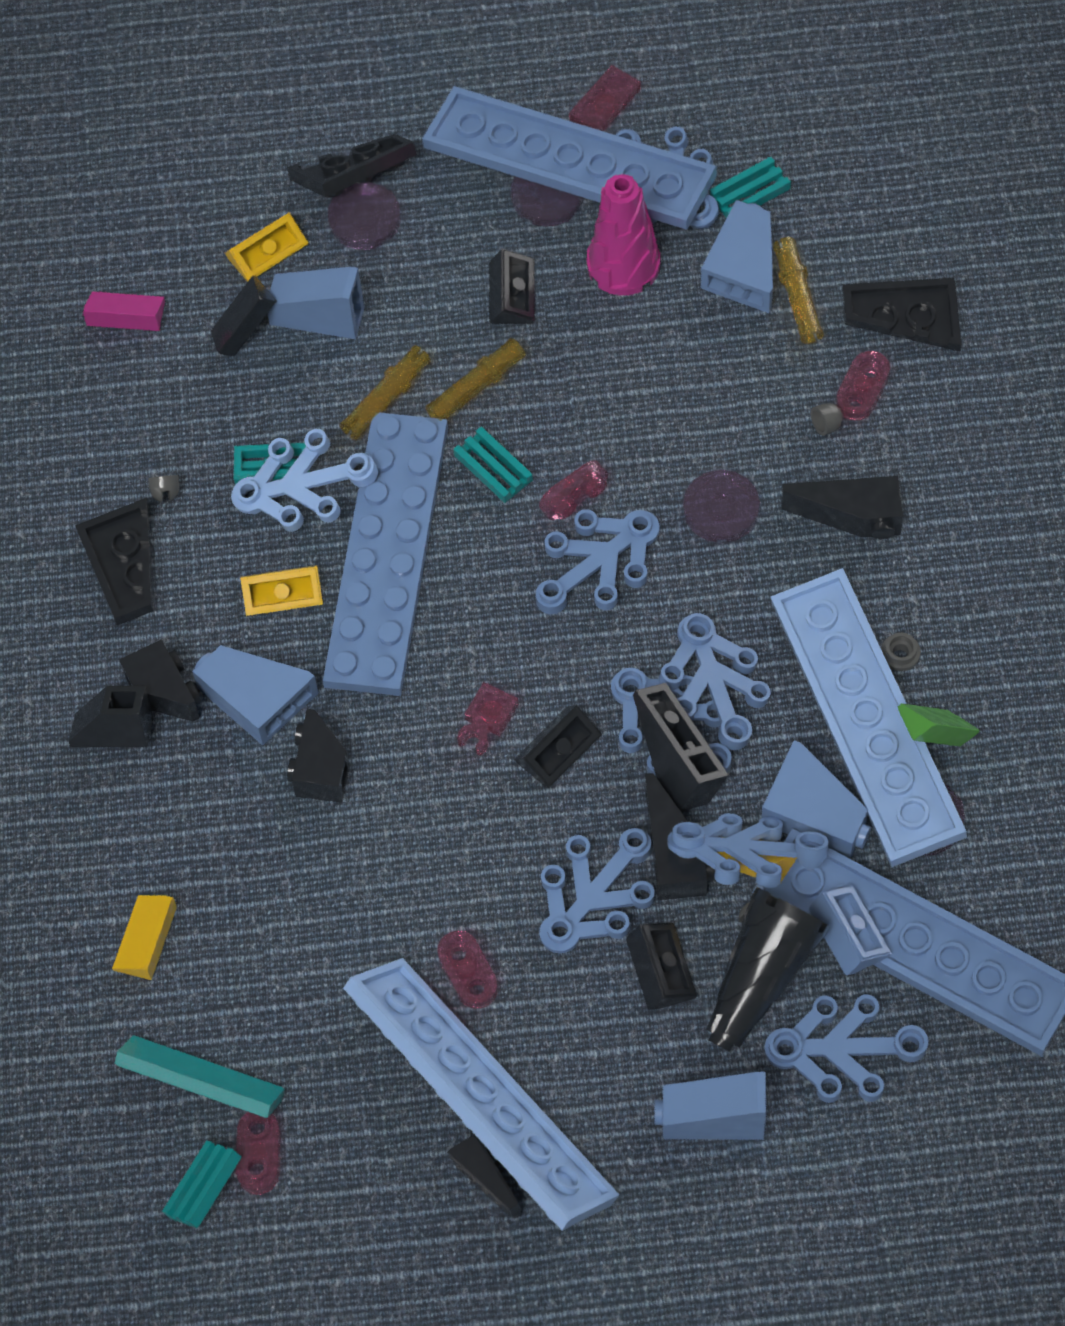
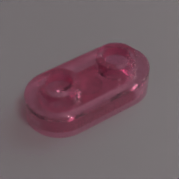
(861, 388)
(583, 483)
(469, 971)
(258, 1149)

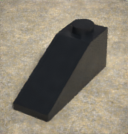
(852, 505)
(677, 749)
(674, 875)

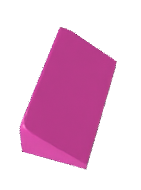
(124, 311)

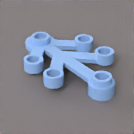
(298, 481)

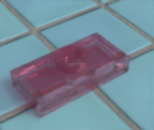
(605, 99)

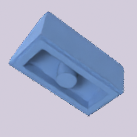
(851, 930)

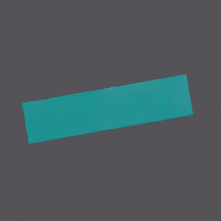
(199, 1076)

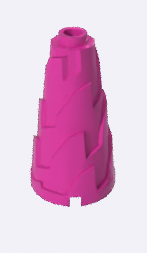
(624, 243)

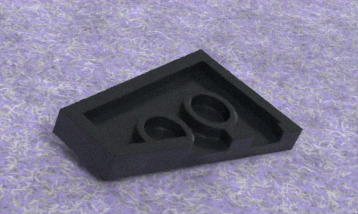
(341, 171)
(906, 309)
(121, 558)

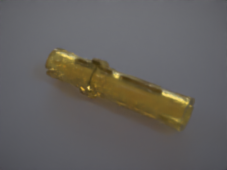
(794, 277)
(487, 371)
(396, 380)

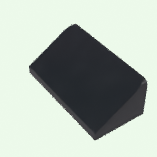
(511, 288)
(242, 317)
(558, 745)
(660, 965)

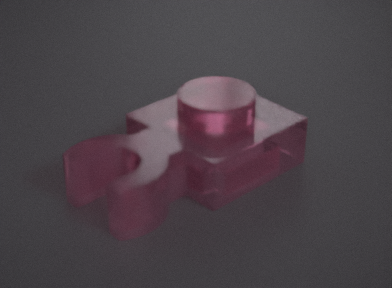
(487, 713)

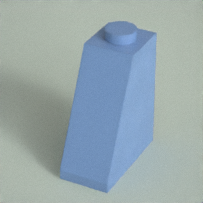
(742, 258)
(318, 301)
(254, 690)
(814, 800)
(714, 1108)

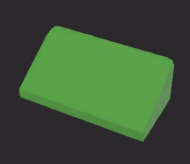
(936, 725)

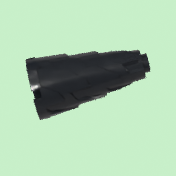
(762, 964)

